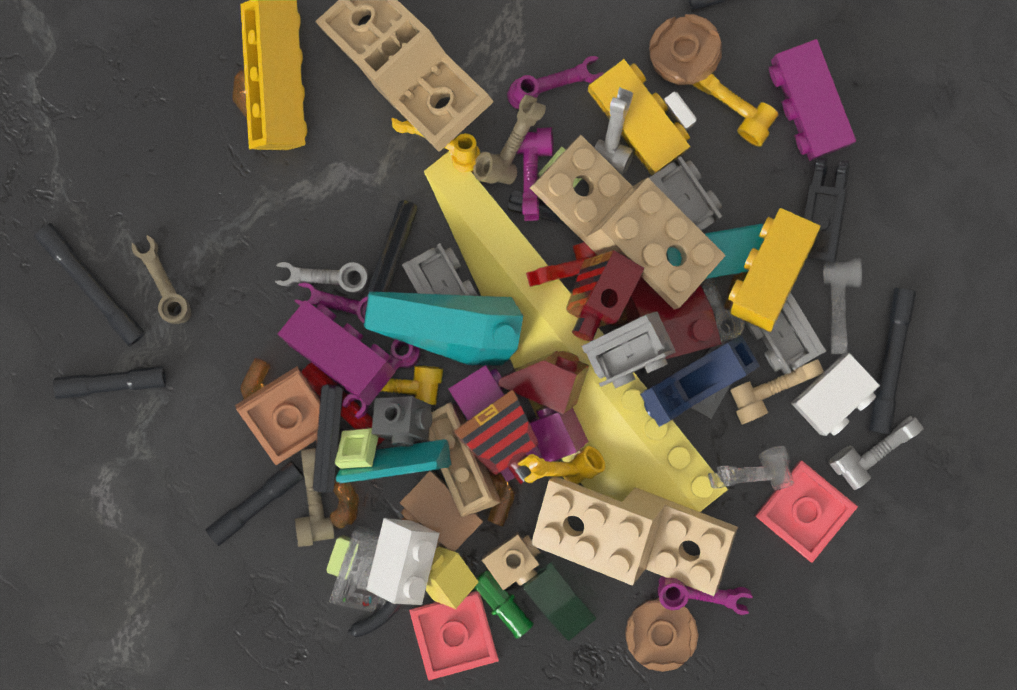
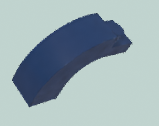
(699, 380)

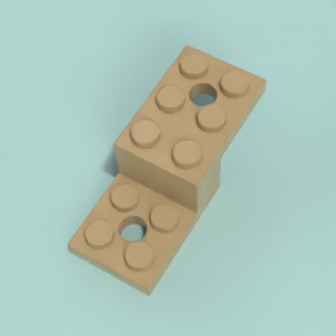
(406, 66)
(629, 220)
(633, 535)

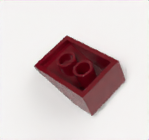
(688, 327)

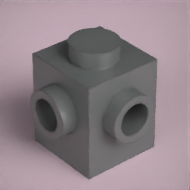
(401, 420)

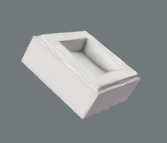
(679, 111)

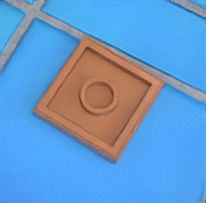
(283, 415)

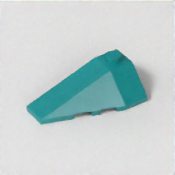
(453, 326)

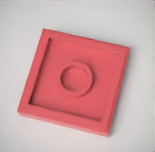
(806, 512)
(452, 637)

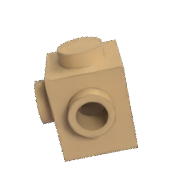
(512, 561)

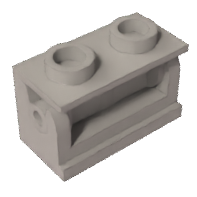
(682, 187)
(436, 274)
(791, 339)
(629, 349)

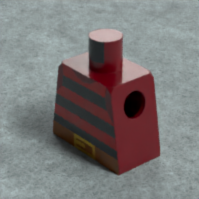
(602, 292)
(500, 436)

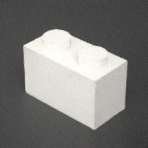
(836, 395)
(402, 561)

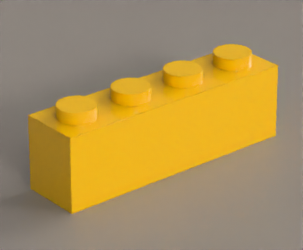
(273, 74)

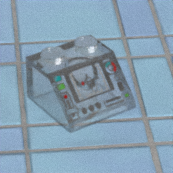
(355, 572)

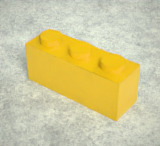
(646, 124)
(773, 269)

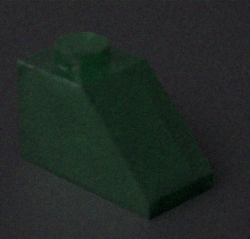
(559, 601)

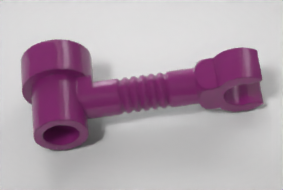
(539, 85)
(534, 145)
(336, 302)
(396, 361)
(678, 596)

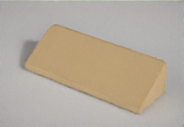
(467, 475)

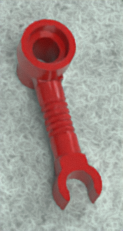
(563, 270)

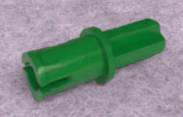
(503, 604)

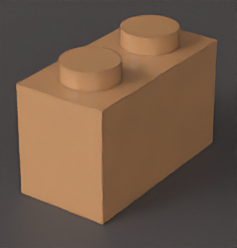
(435, 508)

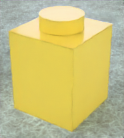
(449, 578)

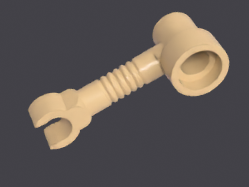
(750, 399)

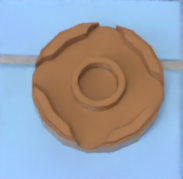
(685, 49)
(661, 636)

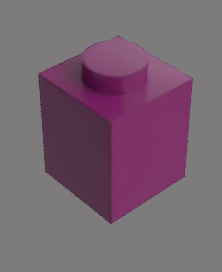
(557, 433)

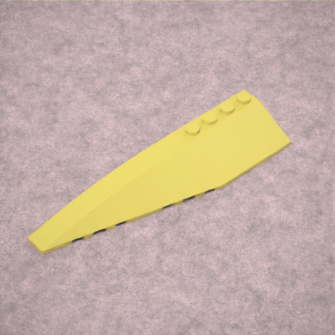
(613, 419)

